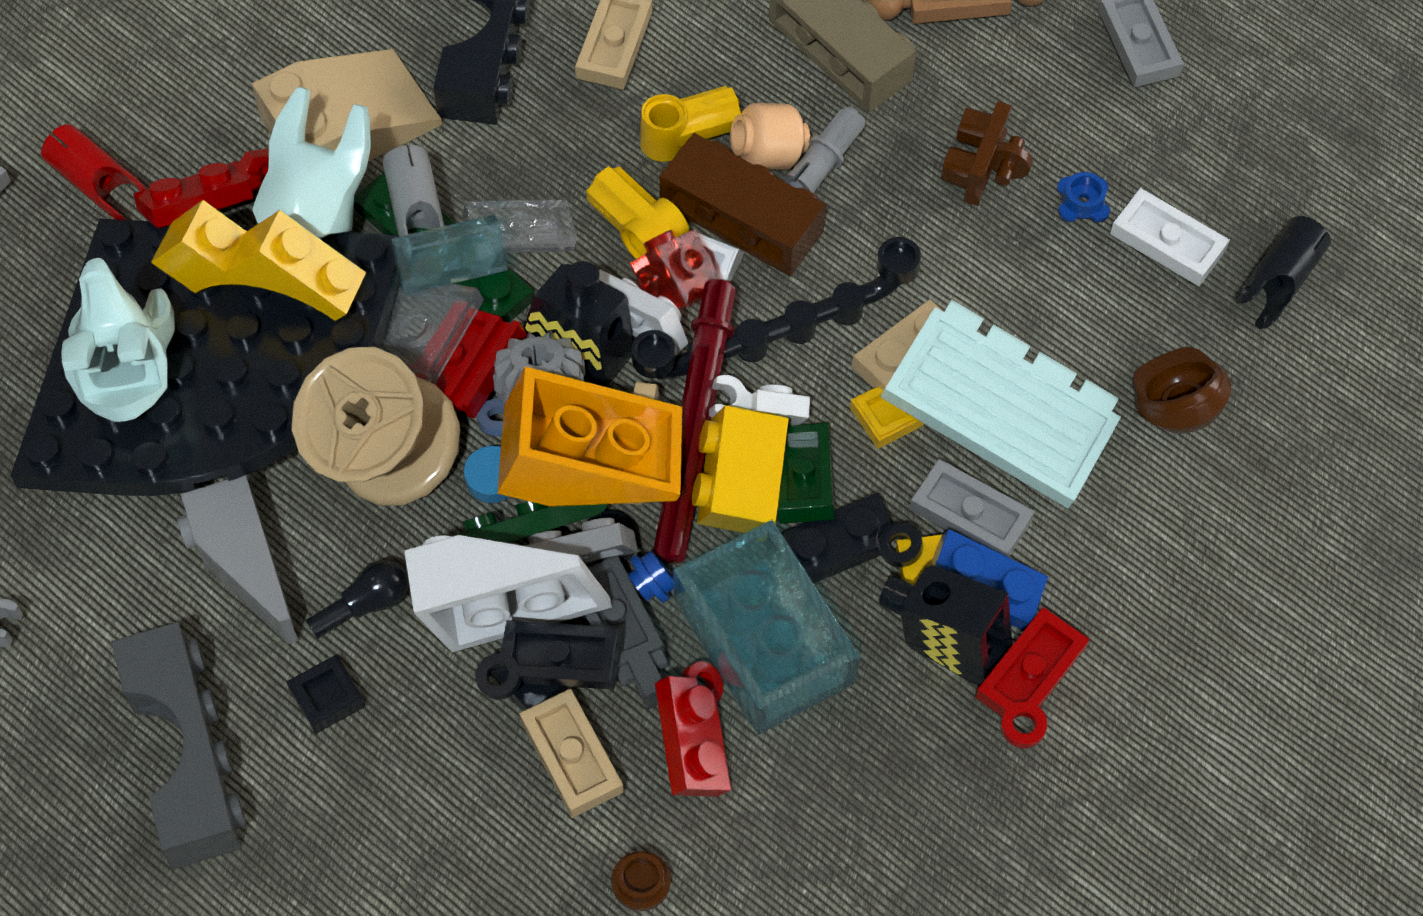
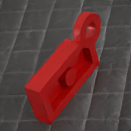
(1031, 674)
(693, 731)

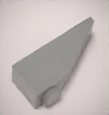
(234, 547)

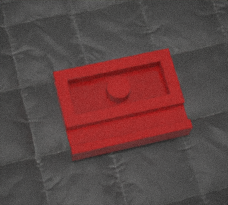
(470, 370)

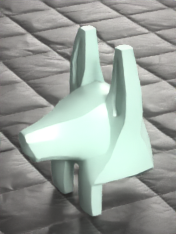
(310, 180)
(115, 347)

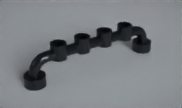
(896, 263)

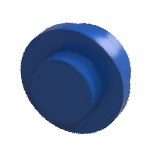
(651, 577)

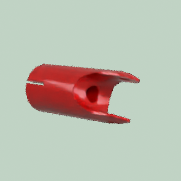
(86, 166)

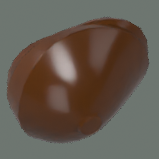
(1181, 390)

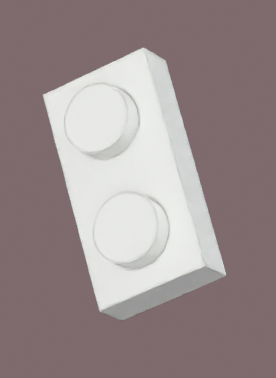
(1169, 237)
(649, 311)

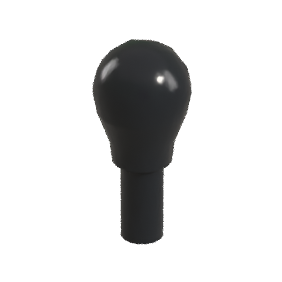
(375, 589)

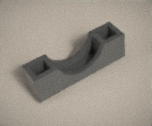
(193, 807)

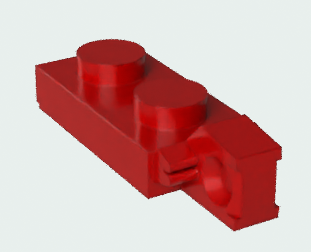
(215, 183)

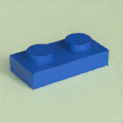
(991, 568)

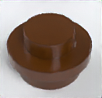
(641, 881)

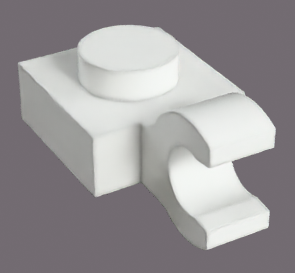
(769, 399)

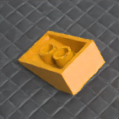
(587, 444)

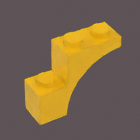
(275, 255)

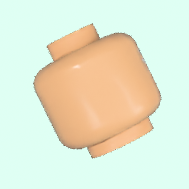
(770, 135)

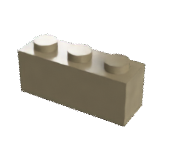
(849, 45)

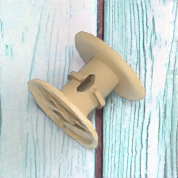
(375, 426)

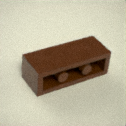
(743, 203)

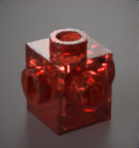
(675, 268)

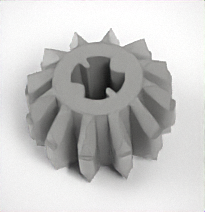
(537, 353)

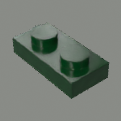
(806, 475)

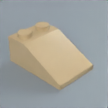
(336, 83)

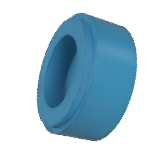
(482, 474)

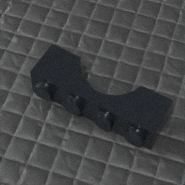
(474, 73)

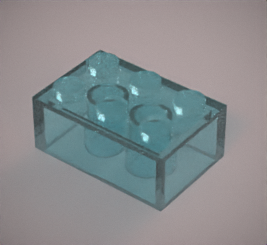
(765, 626)

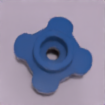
(1085, 186)

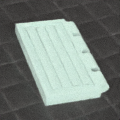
(1002, 405)

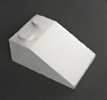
(473, 585)

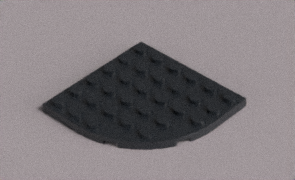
(229, 375)

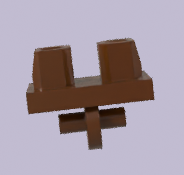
(974, 169)

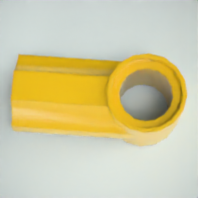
(671, 121)
(633, 209)

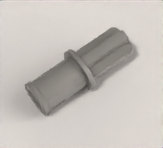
(826, 150)

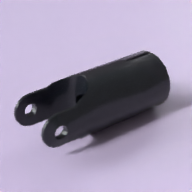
(1286, 267)

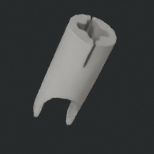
(412, 189)

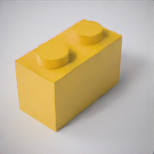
(740, 469)

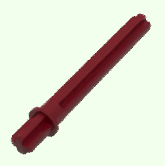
(705, 364)

